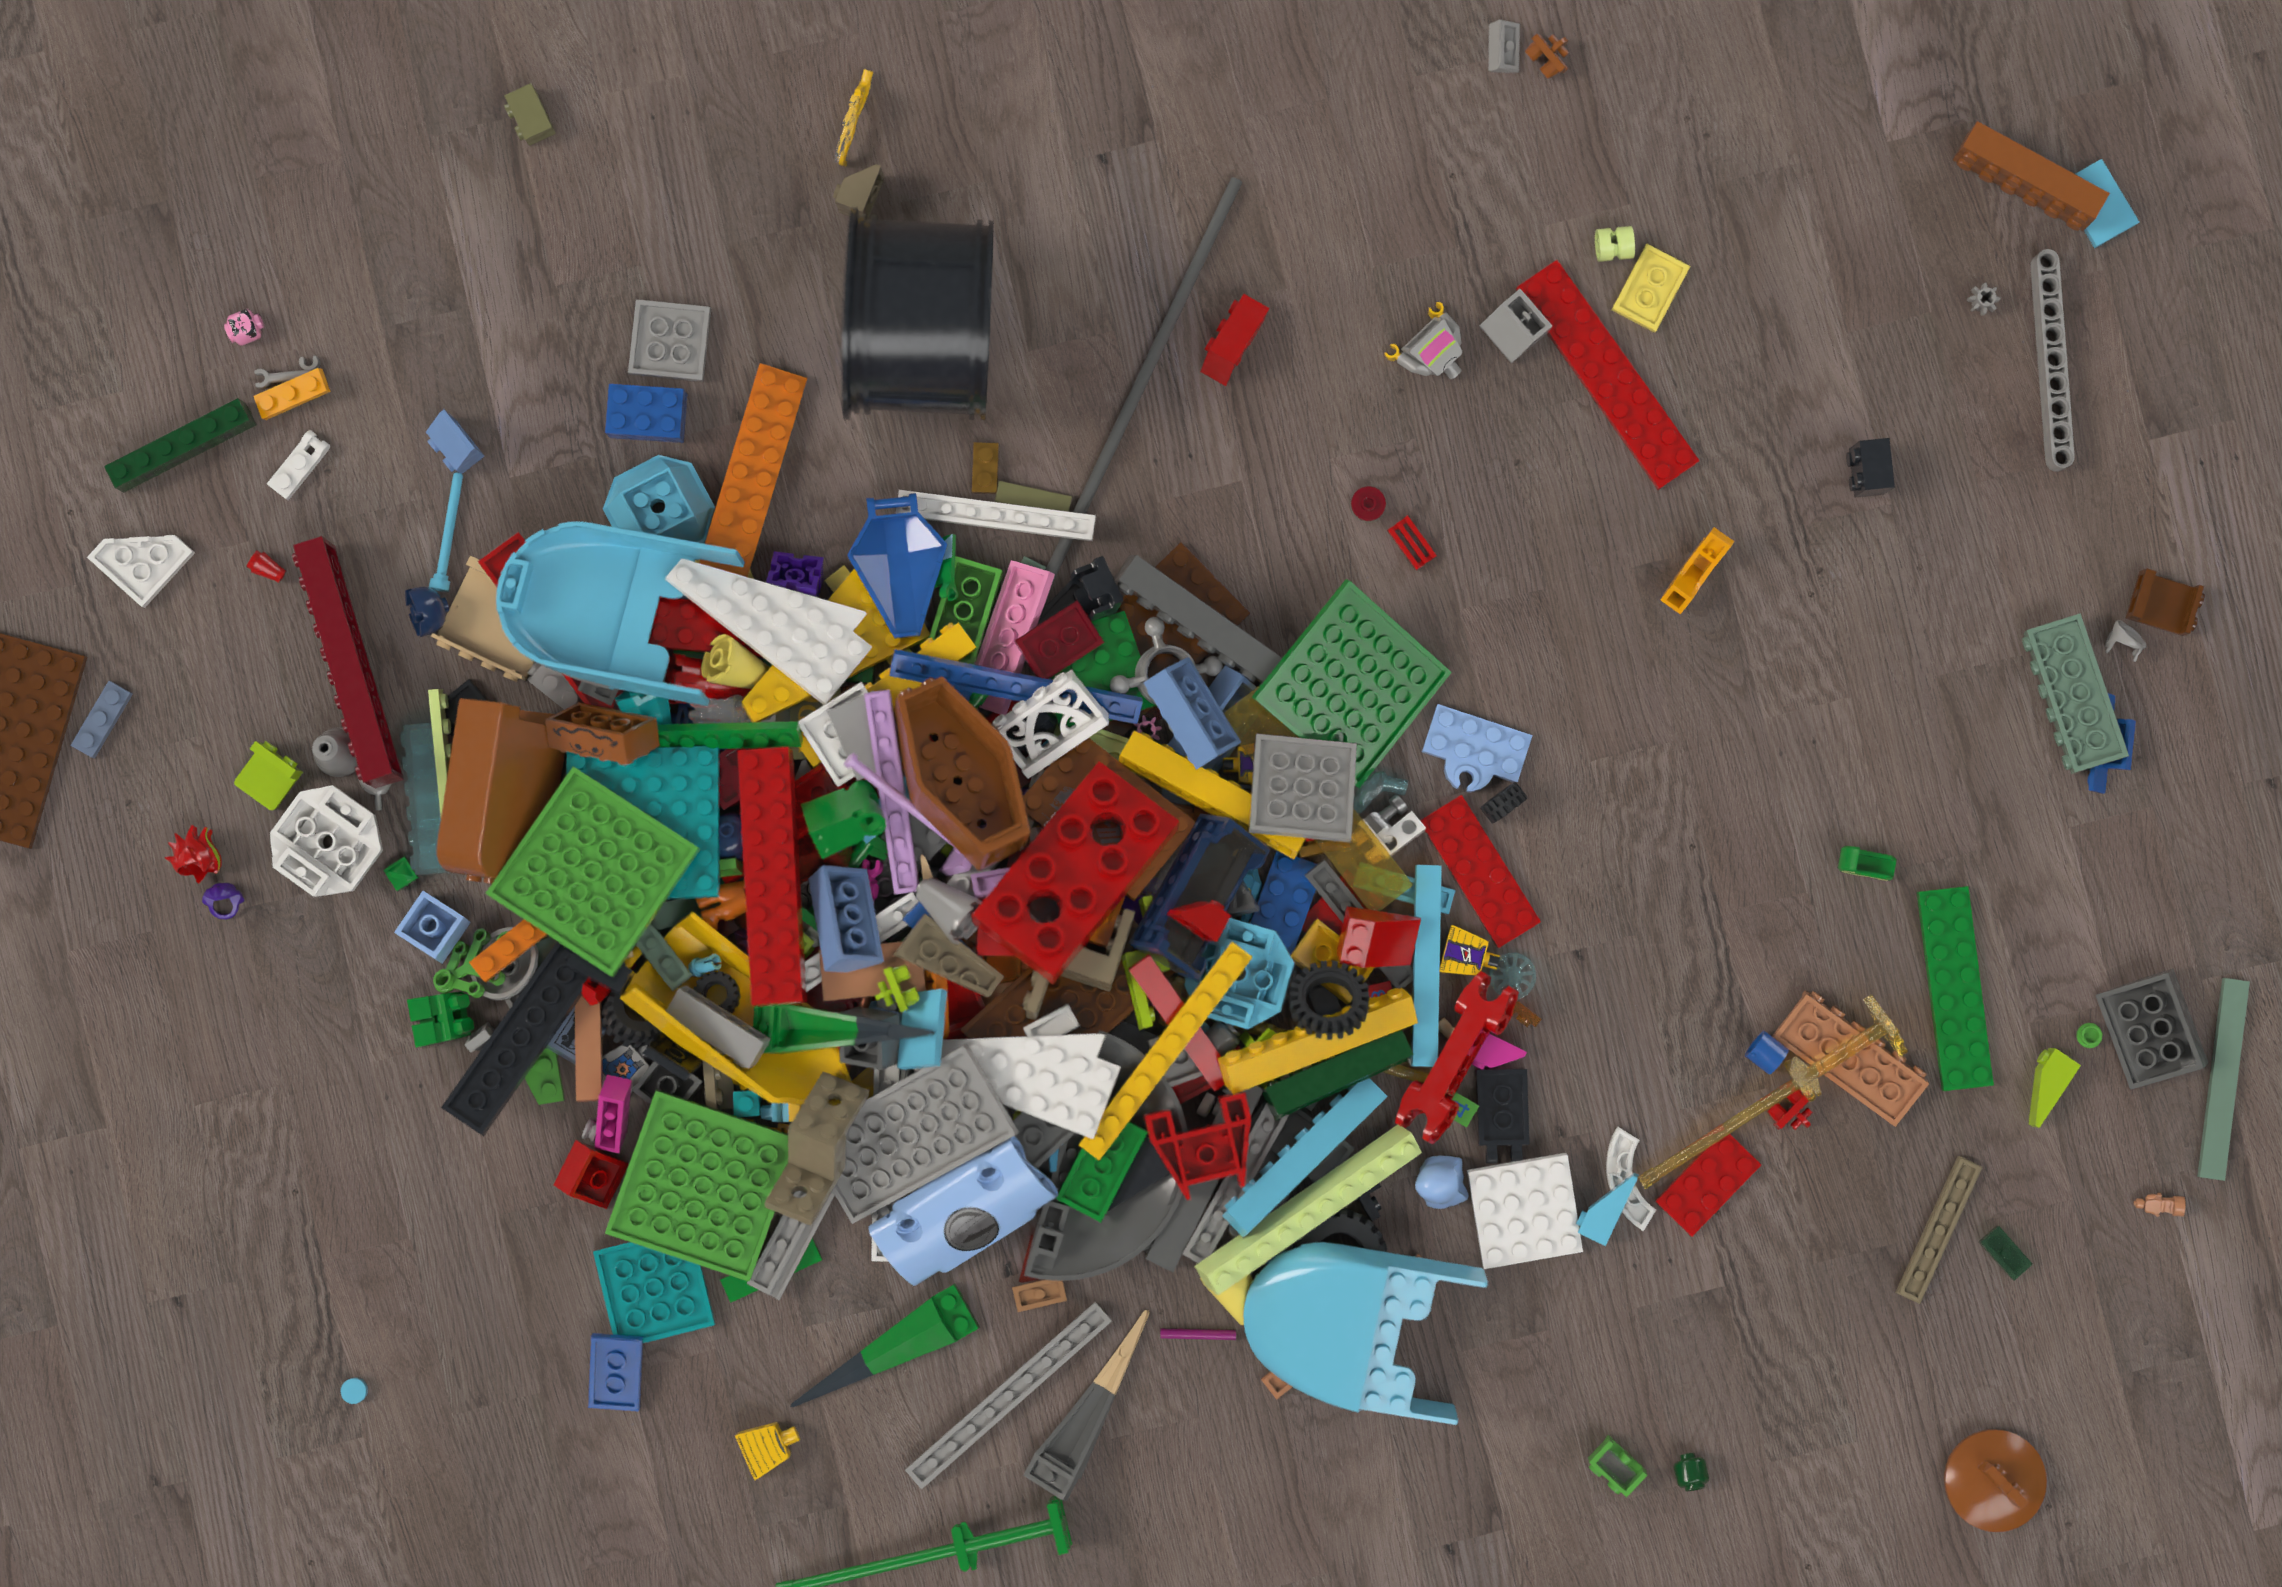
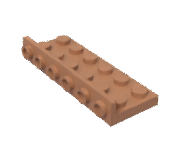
(1871, 1076)

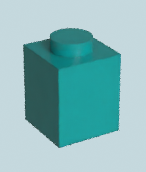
(746, 1103)

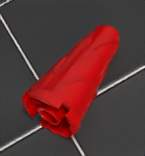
(686, 672)

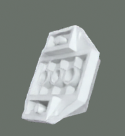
(299, 842)

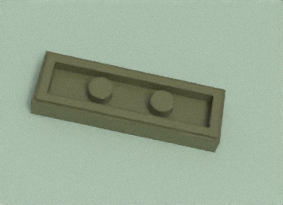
(1031, 497)

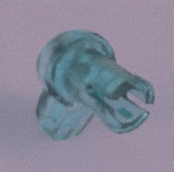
(1374, 786)

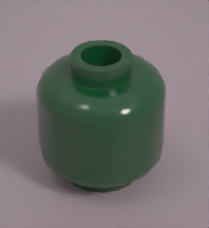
(1691, 1472)

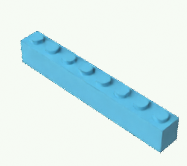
(1303, 1157)

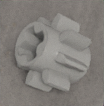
(1978, 294)

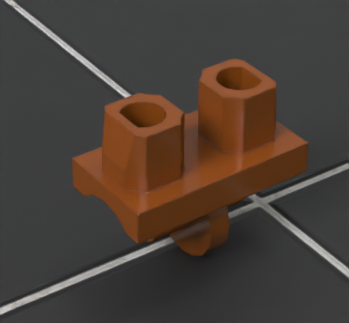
(1540, 47)

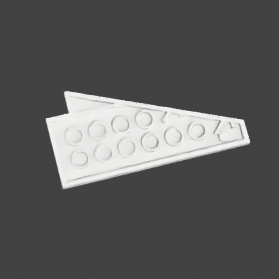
(793, 631)
(1047, 1076)

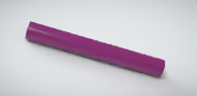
(1204, 1334)

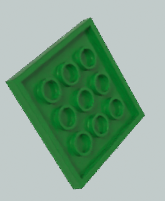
(1112, 658)

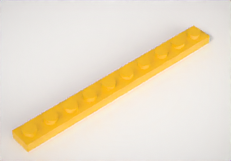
(1167, 1048)

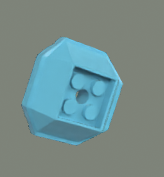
(667, 481)
(1266, 978)

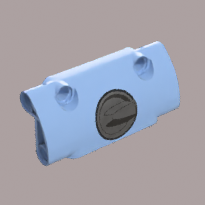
(962, 1212)

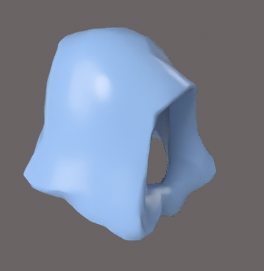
(1441, 1182)

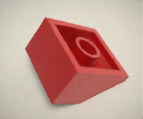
(590, 1174)

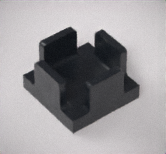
(1100, 590)

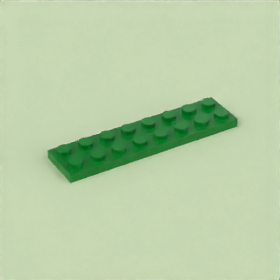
(1955, 988)

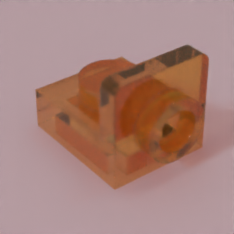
(1525, 1015)

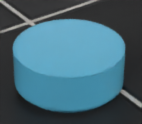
(354, 1390)

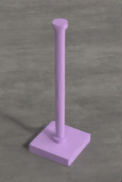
(955, 861)

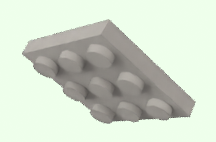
(669, 340)

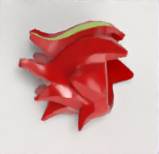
(195, 854)

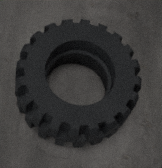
(1346, 1223)

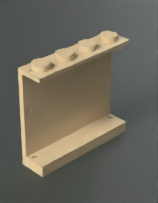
(476, 627)

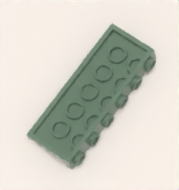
(2074, 694)

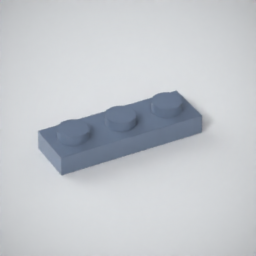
(101, 719)

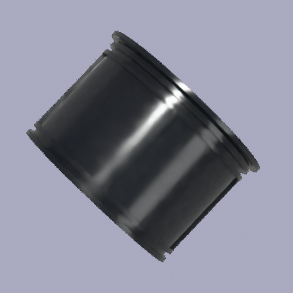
(916, 316)

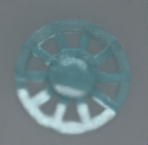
(1513, 975)

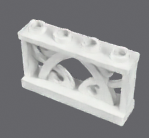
(1085, 725)

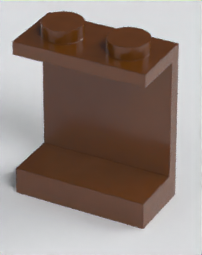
(2165, 603)

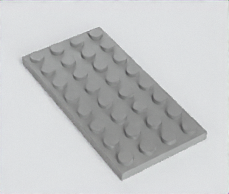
(920, 1132)

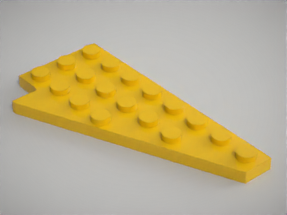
(778, 692)

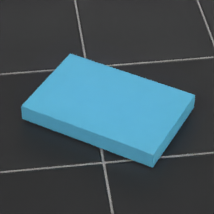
(2115, 214)
(928, 1015)

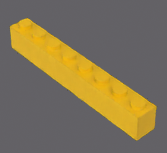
(951, 645)
(1198, 786)
(1297, 1049)

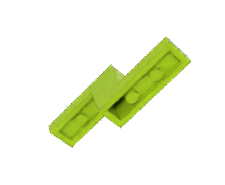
(1143, 1012)

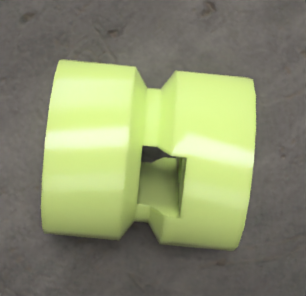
(1614, 243)

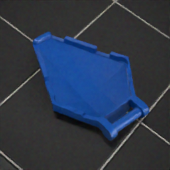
(898, 563)

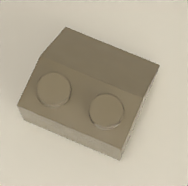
(859, 191)

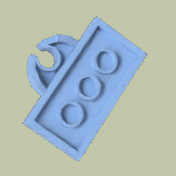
(1475, 747)

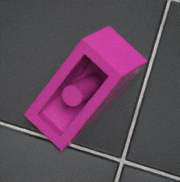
(1496, 1052)

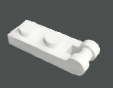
(298, 465)

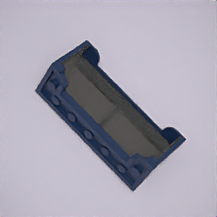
(1205, 870)

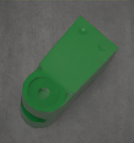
(844, 817)

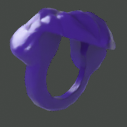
(219, 892)

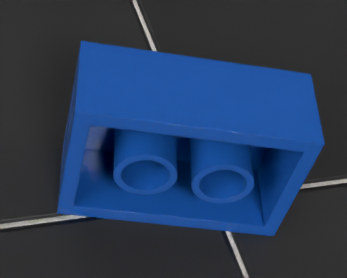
(646, 413)

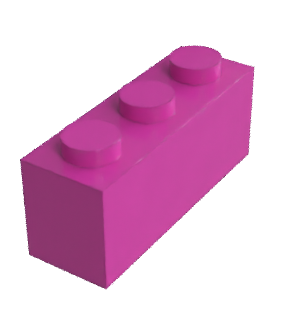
(613, 1114)

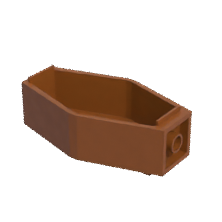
(967, 750)

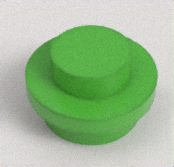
(2089, 1035)

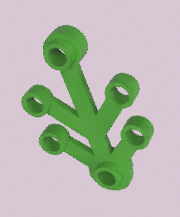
(453, 973)

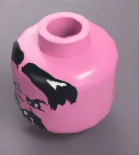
(244, 327)

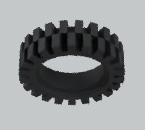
(1329, 1025)

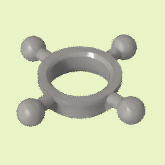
(1155, 627)

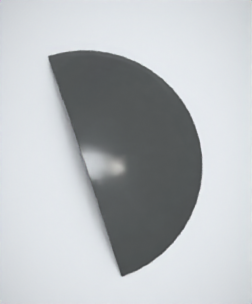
(1079, 1247)

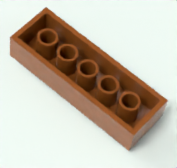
(2030, 177)

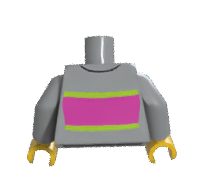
(1433, 347)

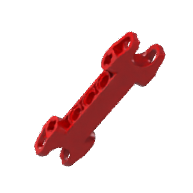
(1457, 1056)

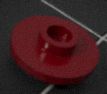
(1368, 503)

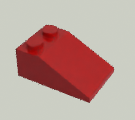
(1377, 938)

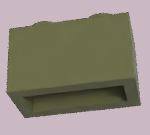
(529, 114)

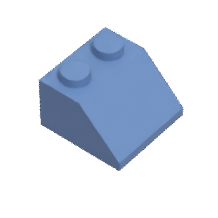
(454, 443)

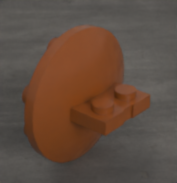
(1995, 1480)

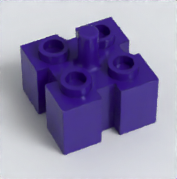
(797, 574)

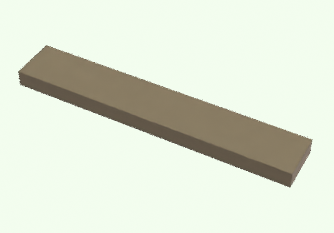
(1938, 1229)

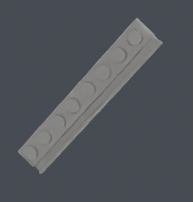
(785, 1252)

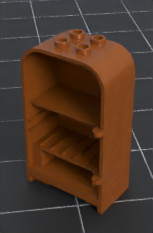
(494, 786)

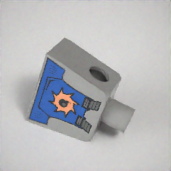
(626, 1063)

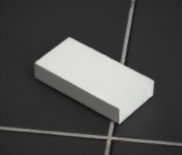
(1054, 1024)

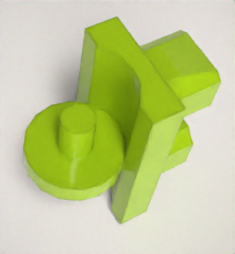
(903, 999)

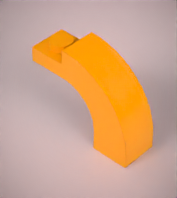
(1696, 570)

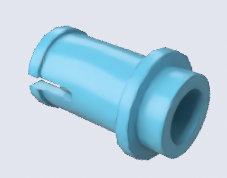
(701, 966)

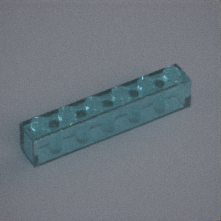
(423, 798)

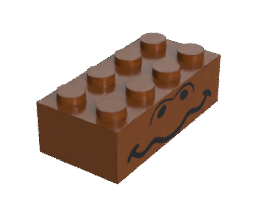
(602, 733)

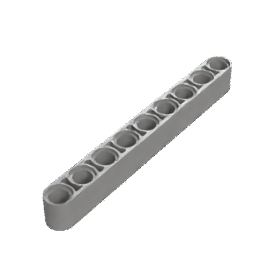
(2058, 350)

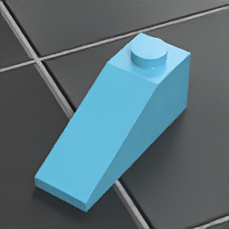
(1605, 1212)

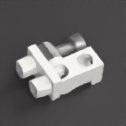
(1399, 835)

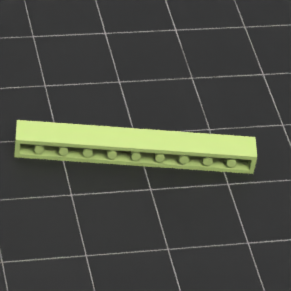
(1308, 1209)

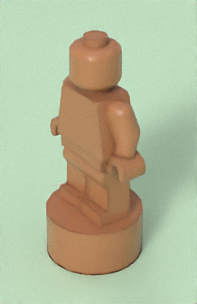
(2155, 1204)

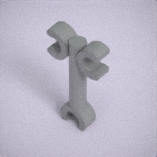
(285, 376)

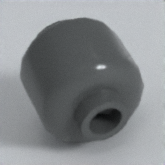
(1223, 1037)

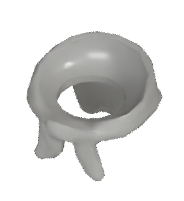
(2126, 635)

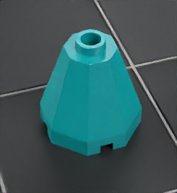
(645, 705)

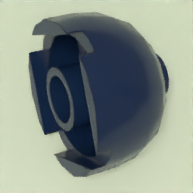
(426, 610)
(730, 836)

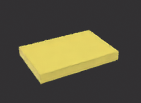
(1650, 288)

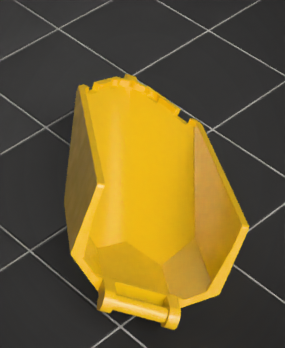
(776, 1076)

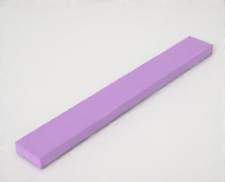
(889, 768)

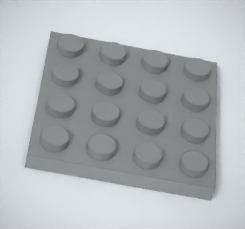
(1303, 788)

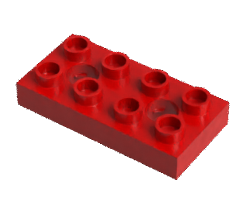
(1075, 872)

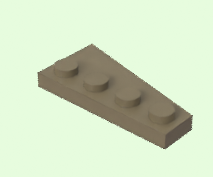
(933, 951)

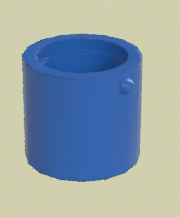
(1766, 1052)

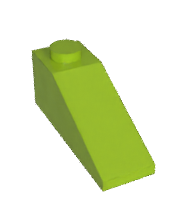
(2050, 1081)

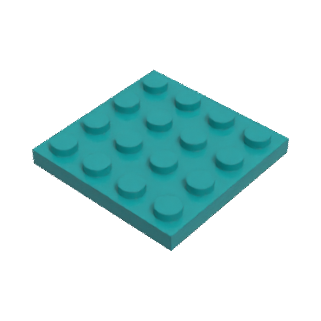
(652, 1292)

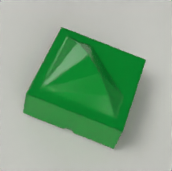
(401, 874)

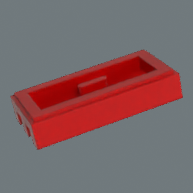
(1420, 538)

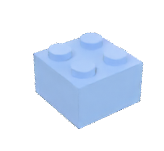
(432, 927)

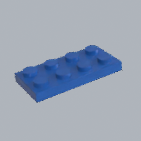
(1285, 898)

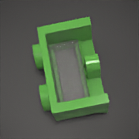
(1617, 1467)

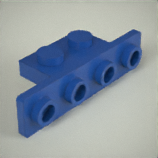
(2098, 775)

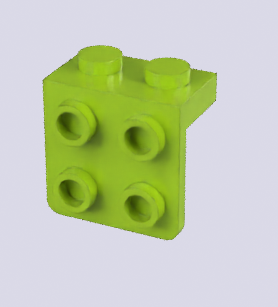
(268, 775)

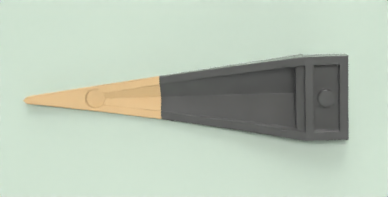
(1068, 1449)

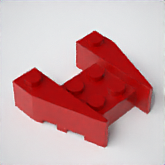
(1205, 1151)

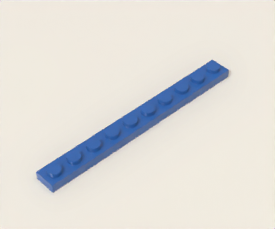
(1004, 683)

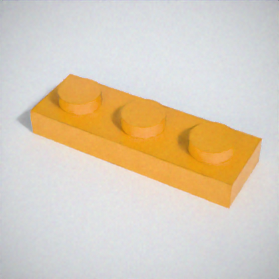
(292, 393)

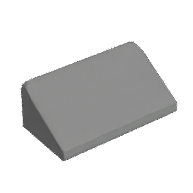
(1504, 46)

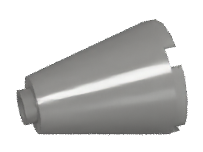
(333, 754)
(948, 908)

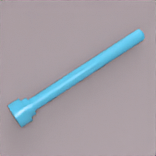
(440, 579)

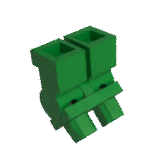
(451, 1018)

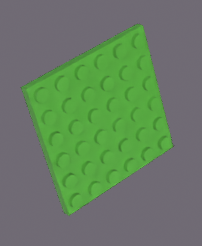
(593, 871)
(700, 1185)

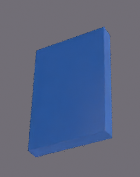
(615, 1372)

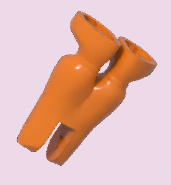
(731, 901)

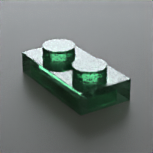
(2005, 1253)

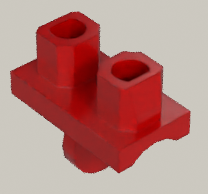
(1782, 1116)

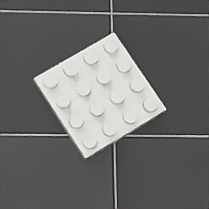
(1524, 1210)

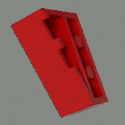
(1233, 338)

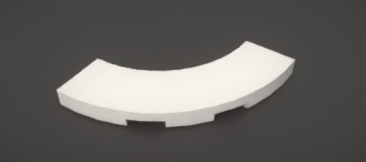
(1618, 1168)

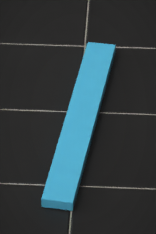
(1426, 965)

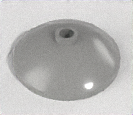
(516, 973)

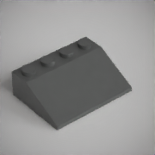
(2152, 1029)

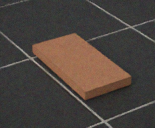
(864, 981)

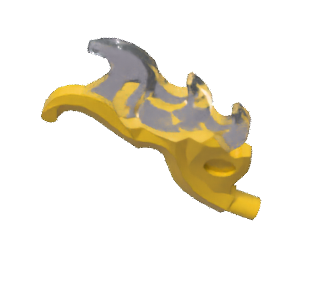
(850, 120)

